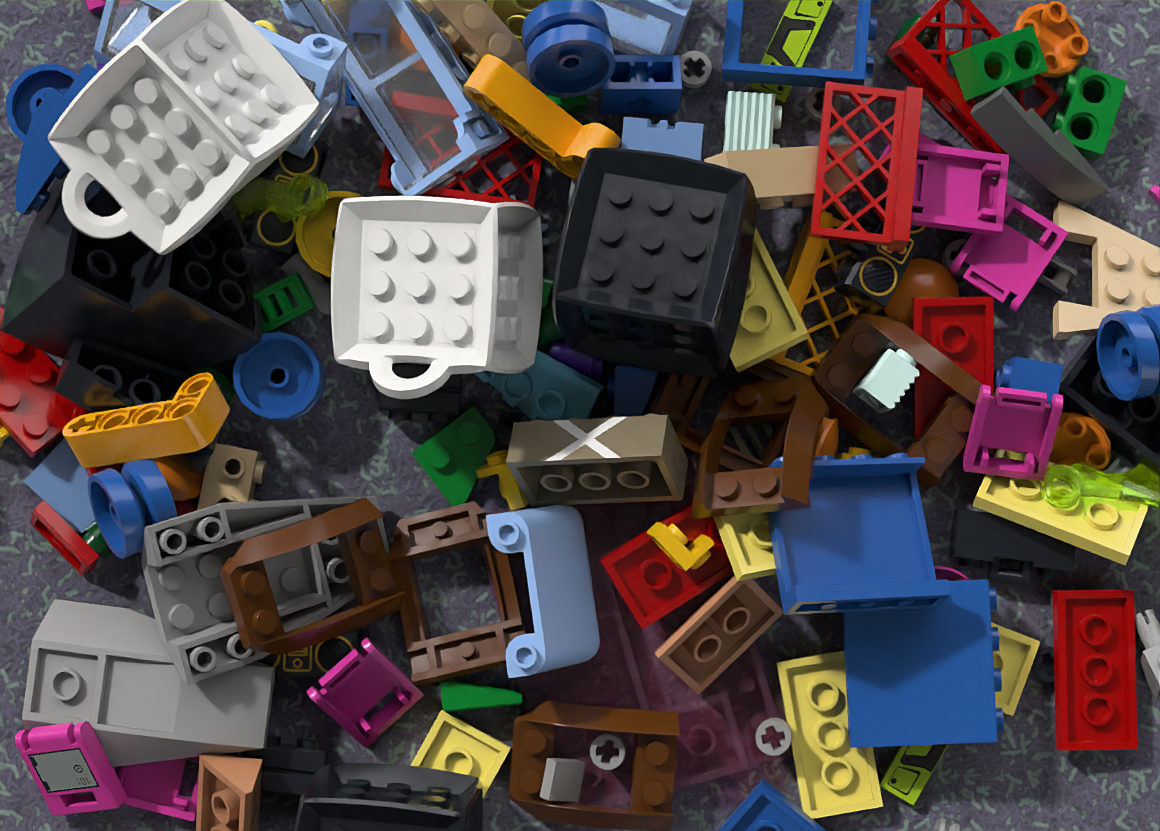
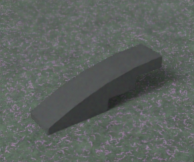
(1037, 149)

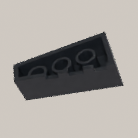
(111, 379)
(1130, 425)

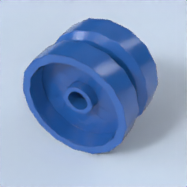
(568, 47)
(30, 90)
(1130, 352)
(302, 383)
(129, 503)

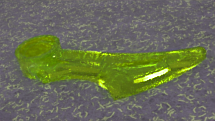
(281, 197)
(1136, 485)

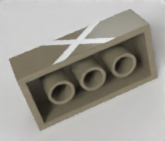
(598, 460)

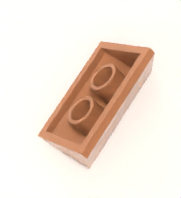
(718, 632)
(228, 793)

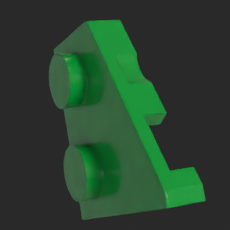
(456, 454)

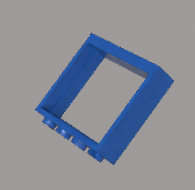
(796, 76)

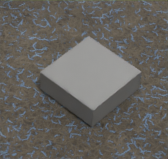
(562, 779)

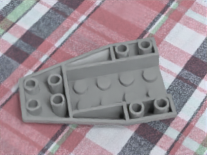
(188, 592)
(118, 676)

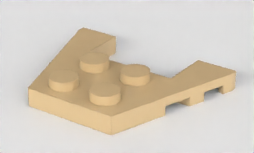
(1122, 272)

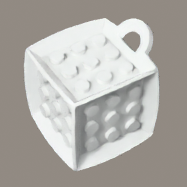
(179, 124)
(435, 288)

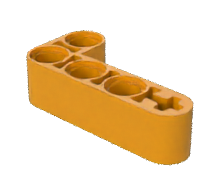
(535, 116)
(150, 429)

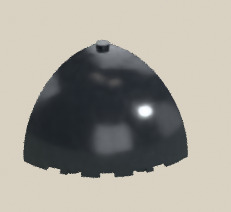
(168, 308)

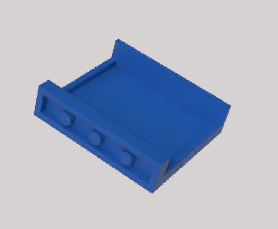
(858, 542)
(924, 672)

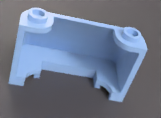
(557, 586)

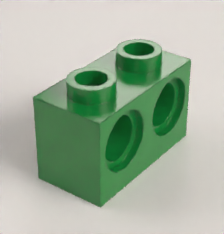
(999, 63)
(1095, 117)

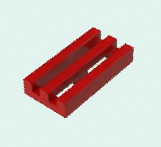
(64, 539)

